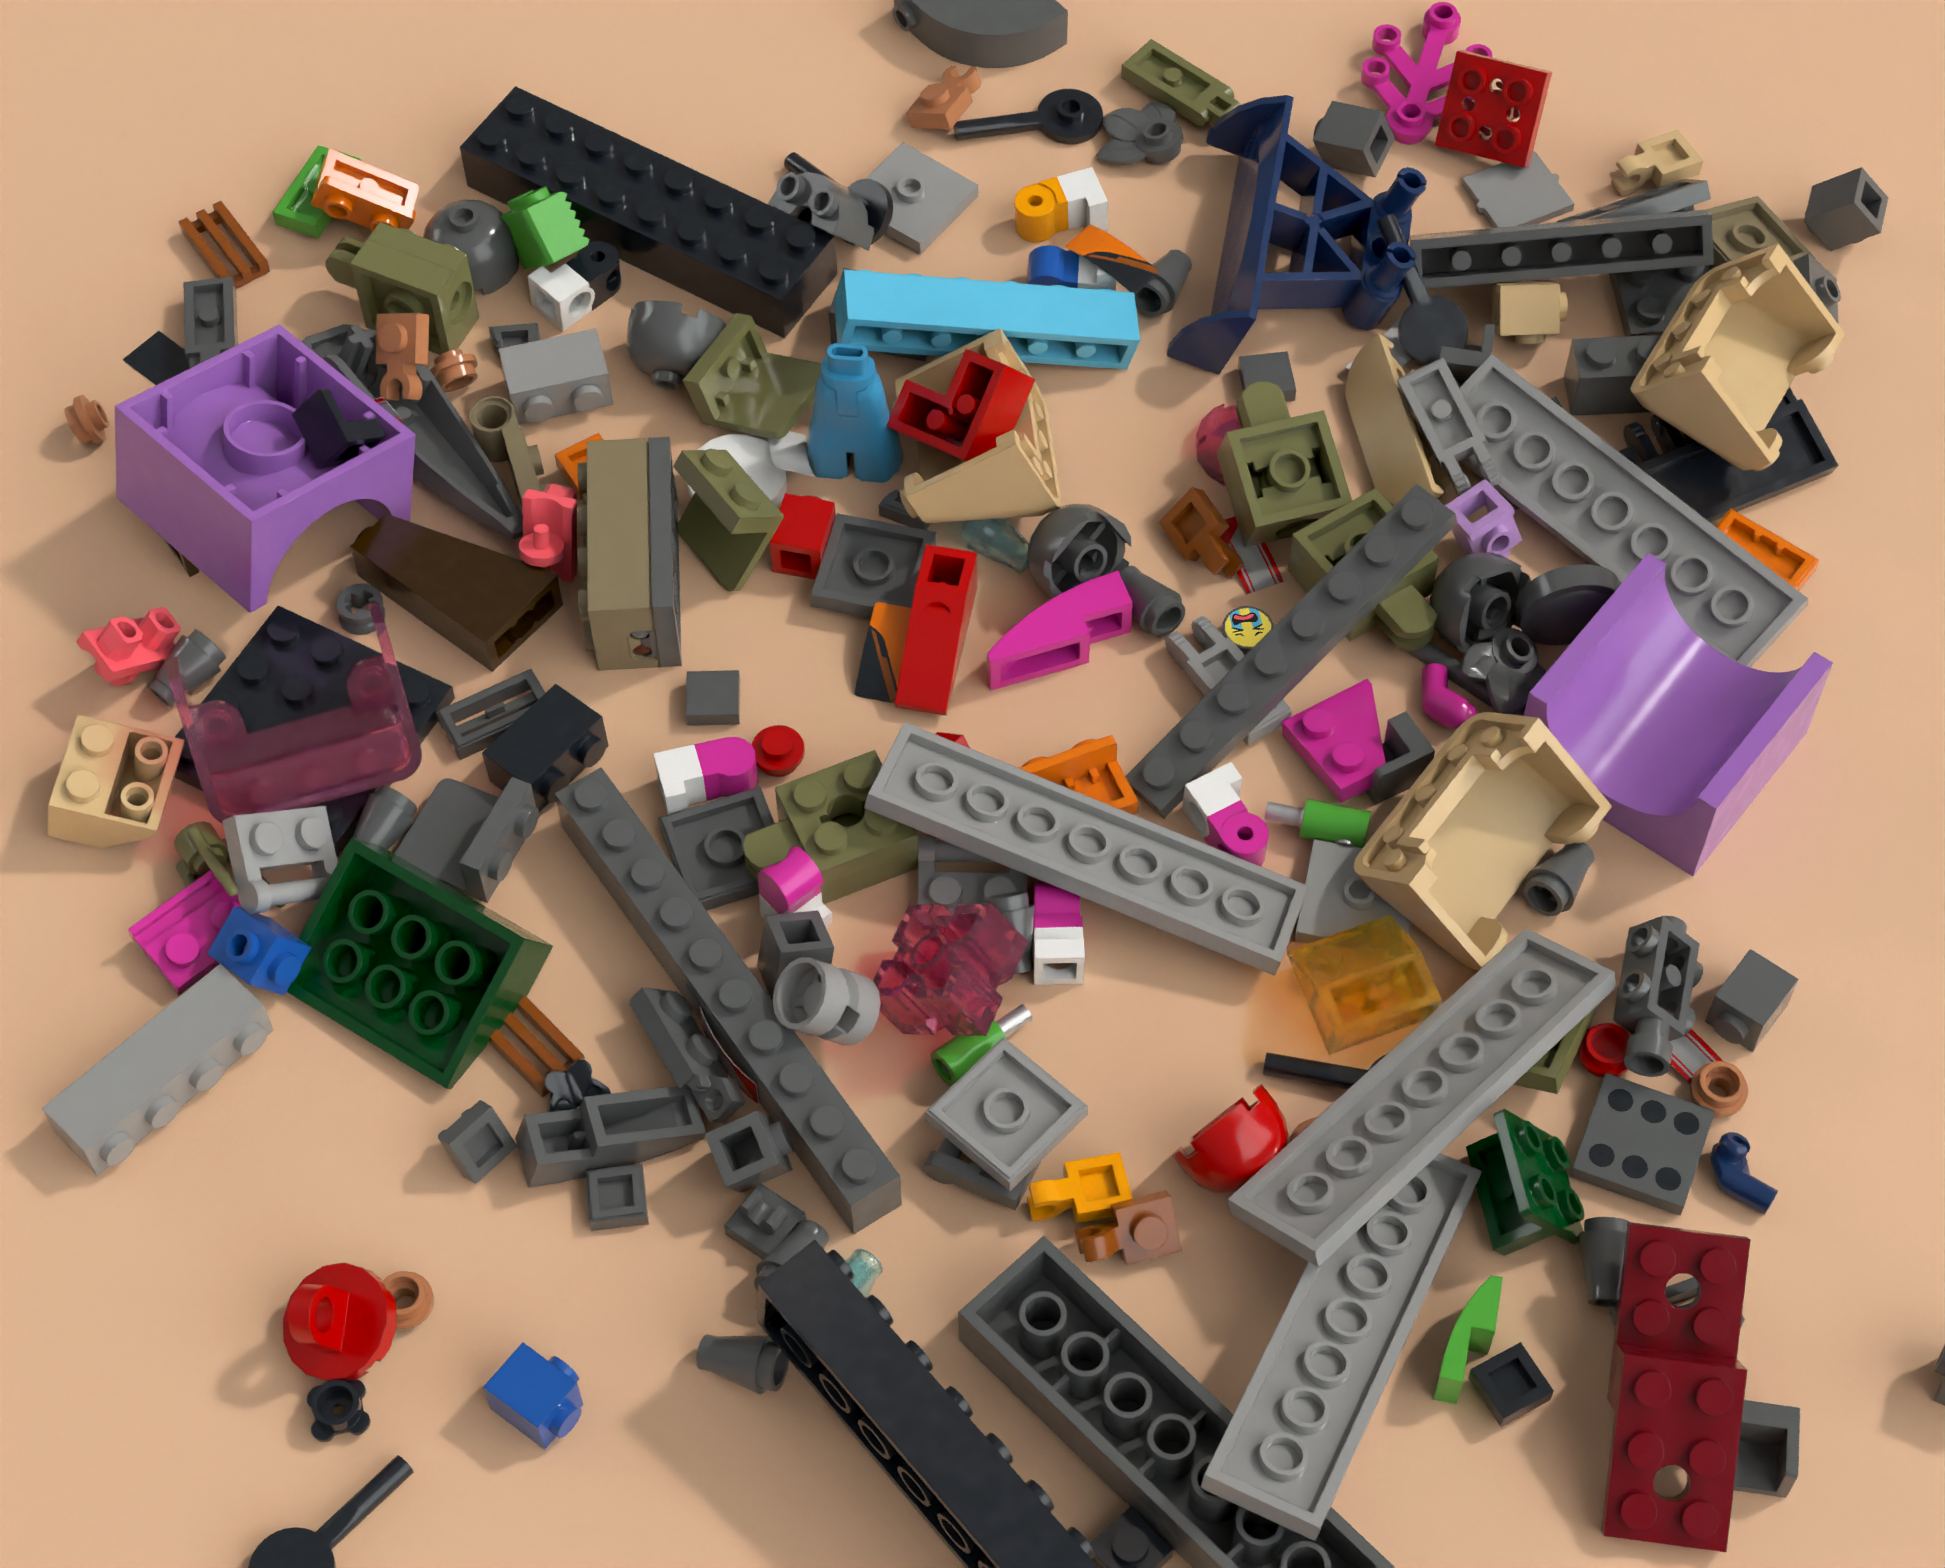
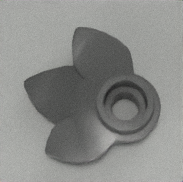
(1141, 135)
(1507, 667)

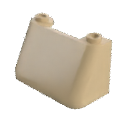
(1736, 354)
(1002, 483)
(1477, 829)

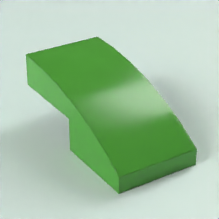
(1471, 1333)

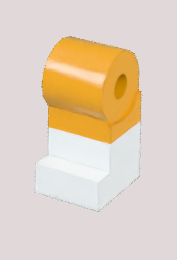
(1060, 205)

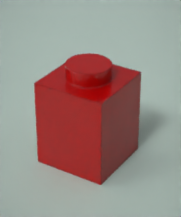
(802, 535)

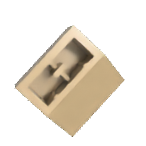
(112, 784)

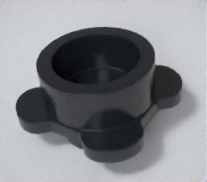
(335, 1393)

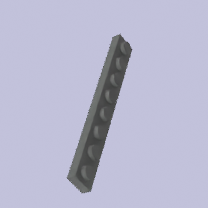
(1291, 649)

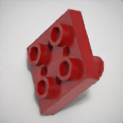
(1520, 95)

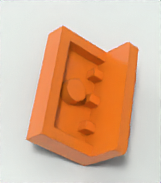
(363, 193)
(1090, 770)

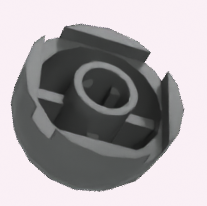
(483, 235)
(667, 341)
(1075, 547)
(1476, 598)

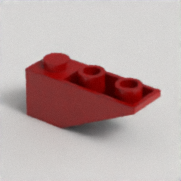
(937, 629)

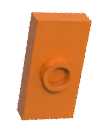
(1773, 551)

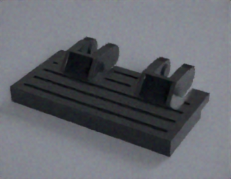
(1715, 485)

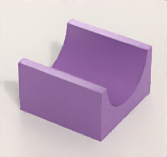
(227, 470)
(1670, 722)

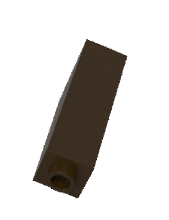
(457, 588)

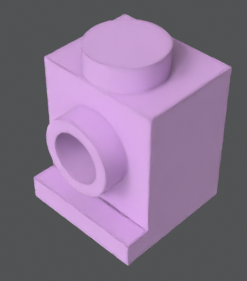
(1491, 533)

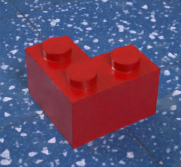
(977, 408)

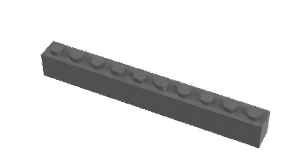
(733, 1002)

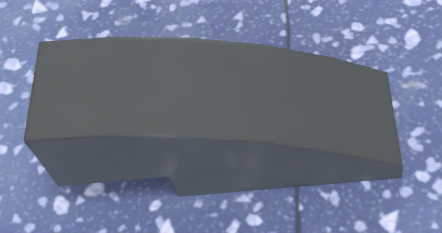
(607, 1133)

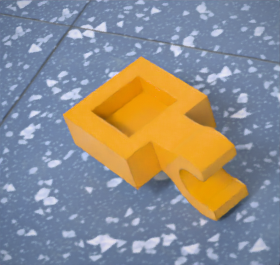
(1086, 1188)

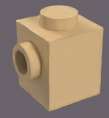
(1528, 309)

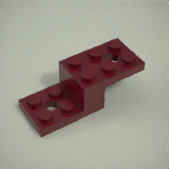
(1676, 1387)

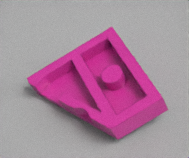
(1340, 740)

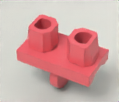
(550, 530)
(130, 645)

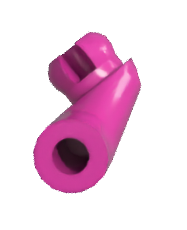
(1440, 702)

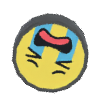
(1246, 627)

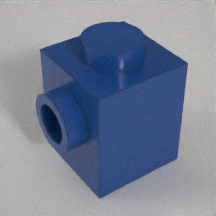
(259, 951)
(536, 1395)

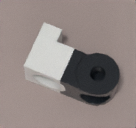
(577, 285)

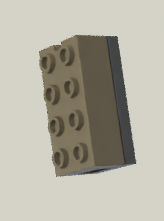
(629, 554)

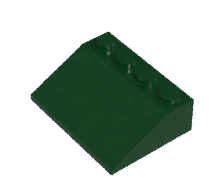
(413, 962)

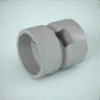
(826, 1001)

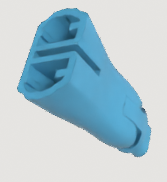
(851, 418)

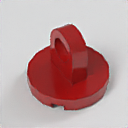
(339, 1322)

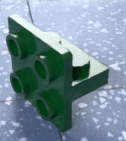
(1524, 1185)

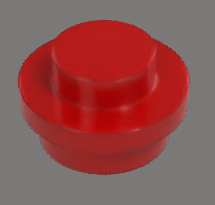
(778, 750)
(1604, 1050)

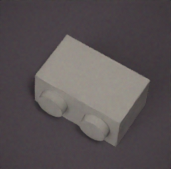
(556, 376)

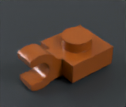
(1196, 531)
(1140, 1230)

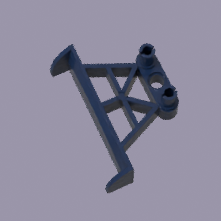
(1319, 269)

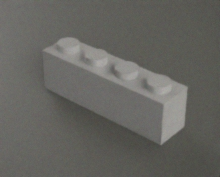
(159, 1070)

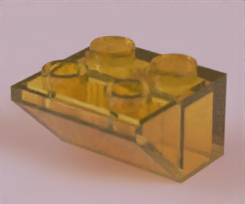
(1364, 983)

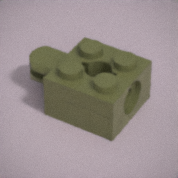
(409, 275)
(1279, 467)
(1322, 544)
(849, 850)

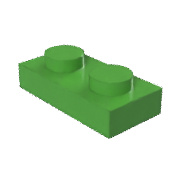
(295, 209)

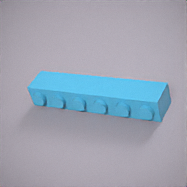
(943, 314)

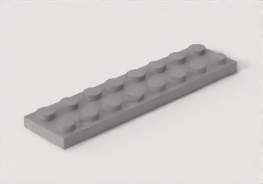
(1619, 514)
(1087, 848)
(1421, 1096)
(1337, 1354)

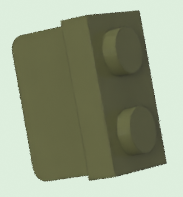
(746, 387)
(726, 517)

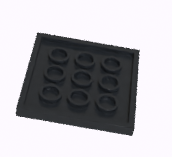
(300, 672)

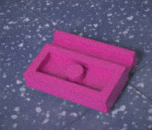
(183, 931)

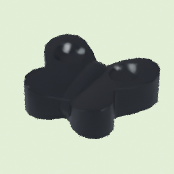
(572, 1086)

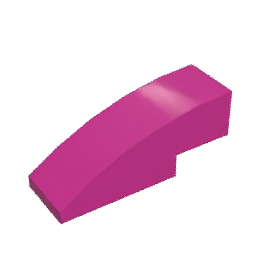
(1061, 632)

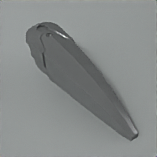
(445, 450)

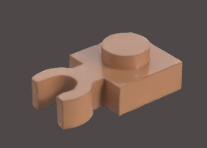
(944, 102)
(401, 346)

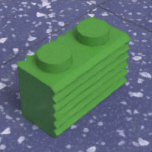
(543, 227)

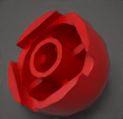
(1235, 1144)

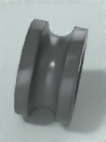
(358, 596)

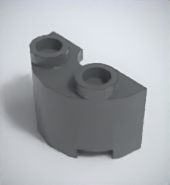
(825, 206)

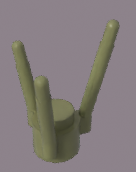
(204, 851)

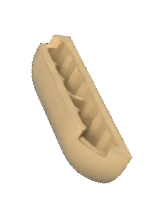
(1387, 428)

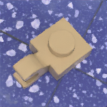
(1662, 159)

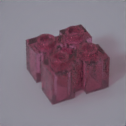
(948, 969)

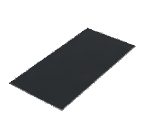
(158, 358)

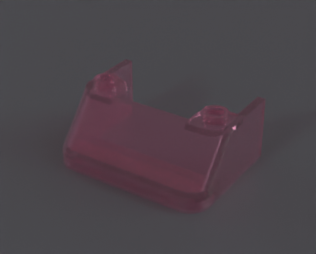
(309, 757)

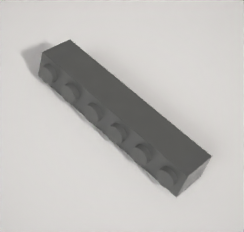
(1564, 249)

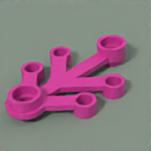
(1413, 117)

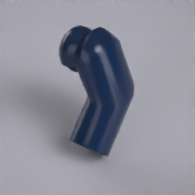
(1733, 1173)

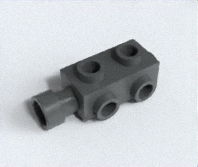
(1656, 992)

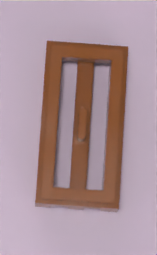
(209, 223)
(548, 1030)

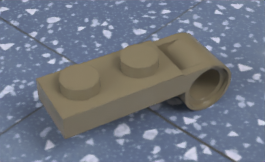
(503, 440)

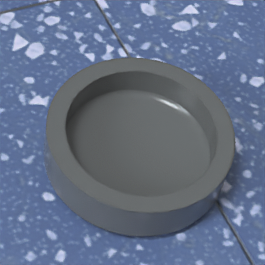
(1563, 602)

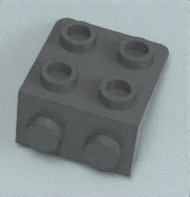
(470, 835)

